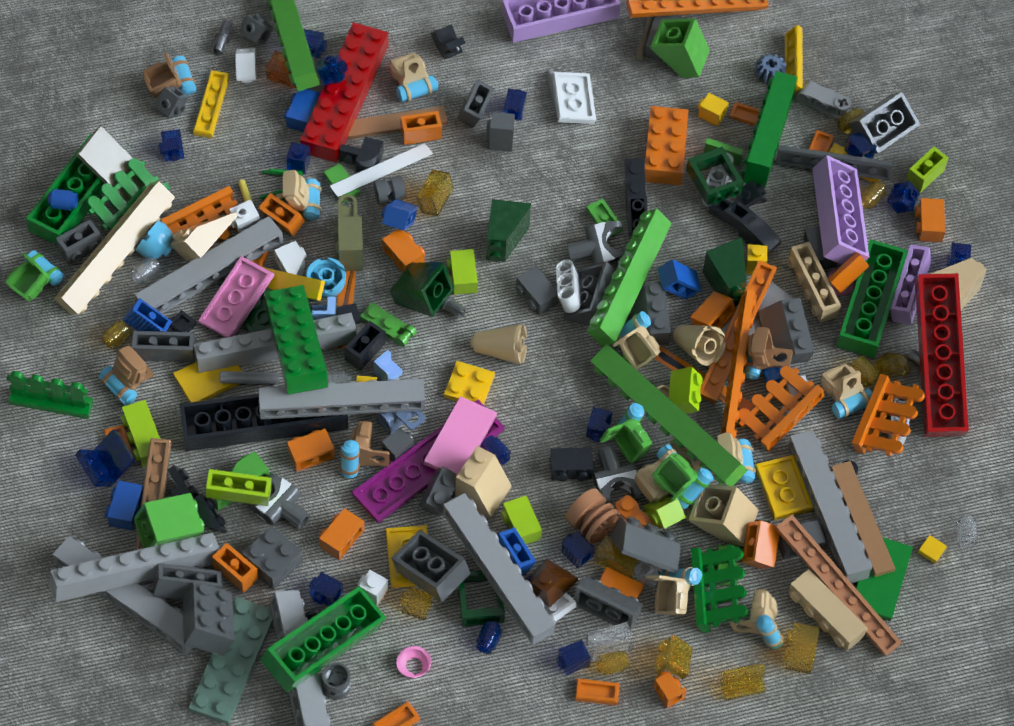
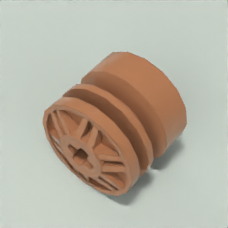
(592, 516)

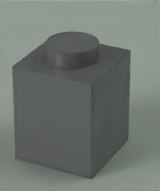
(397, 443)

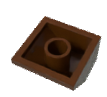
(550, 582)

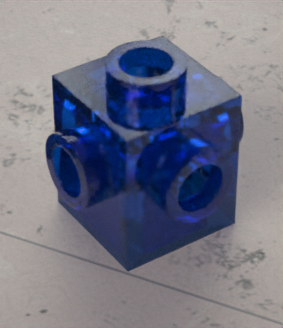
(332, 69)
(903, 197)

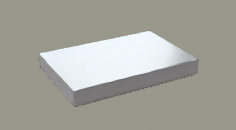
(573, 97)

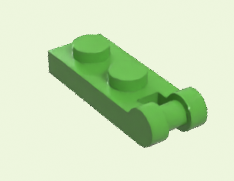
(389, 324)

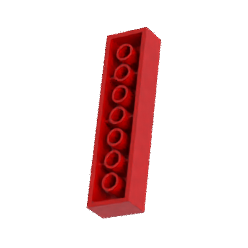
(342, 102)
(941, 355)

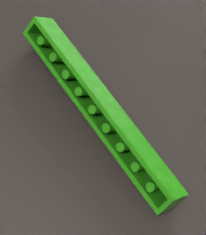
(669, 416)

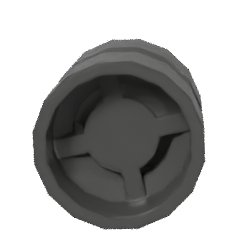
(389, 190)
(336, 681)

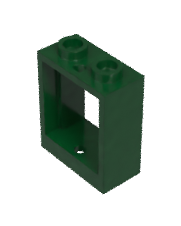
(709, 160)
(478, 616)

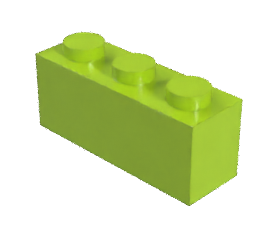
(140, 427)
(238, 487)

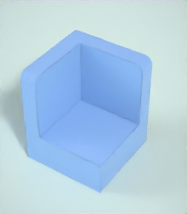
(324, 311)
(385, 368)

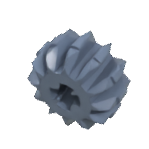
(767, 66)

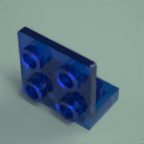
(106, 461)

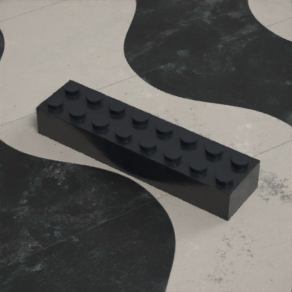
(239, 422)

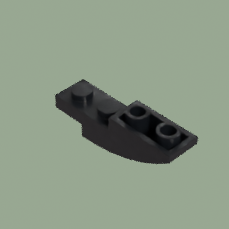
(634, 191)
(748, 223)
(205, 505)

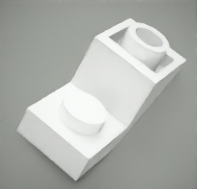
(246, 65)

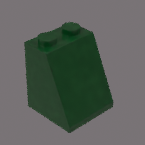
(506, 228)
(726, 269)
(423, 287)

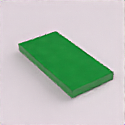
(884, 590)

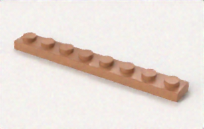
(838, 584)

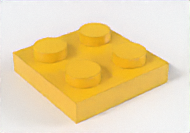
(469, 382)

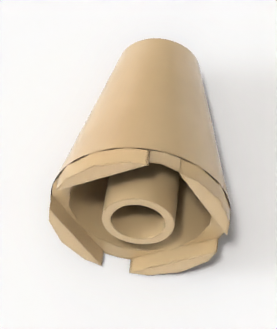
(701, 342)
(502, 343)

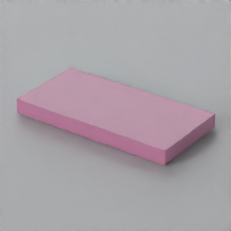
(236, 298)
(460, 435)

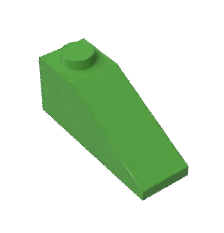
(248, 464)

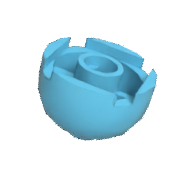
(156, 241)
(331, 272)

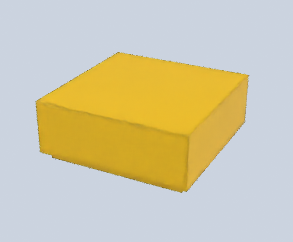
(932, 549)

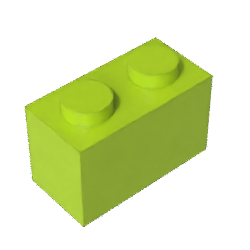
(927, 169)
(463, 271)
(686, 389)
(664, 512)
(520, 515)

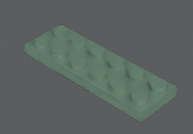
(228, 674)

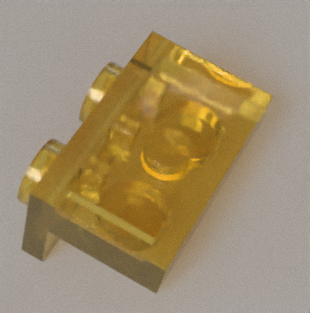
(674, 656)
(743, 681)

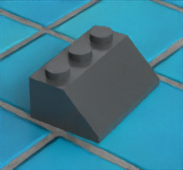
(592, 283)
(654, 303)
(788, 329)
(647, 543)
(607, 602)

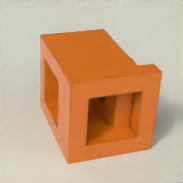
(669, 689)

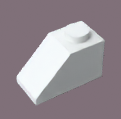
(291, 258)

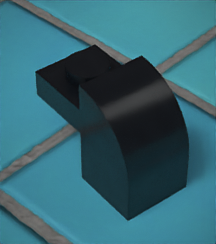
(447, 42)
(363, 157)

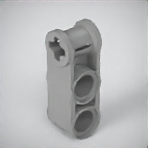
(823, 99)

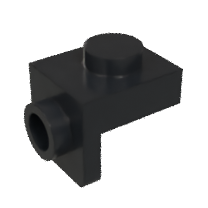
(751, 194)

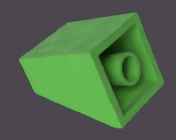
(681, 46)
(168, 520)

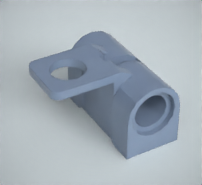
(393, 420)

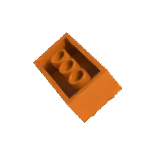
(666, 145)

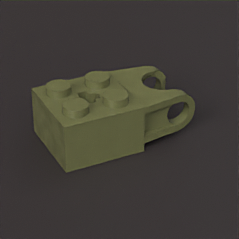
(349, 236)

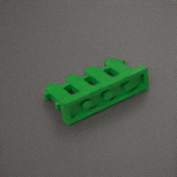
(114, 198)
(48, 400)
(704, 598)

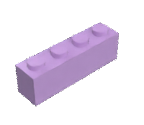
(904, 300)

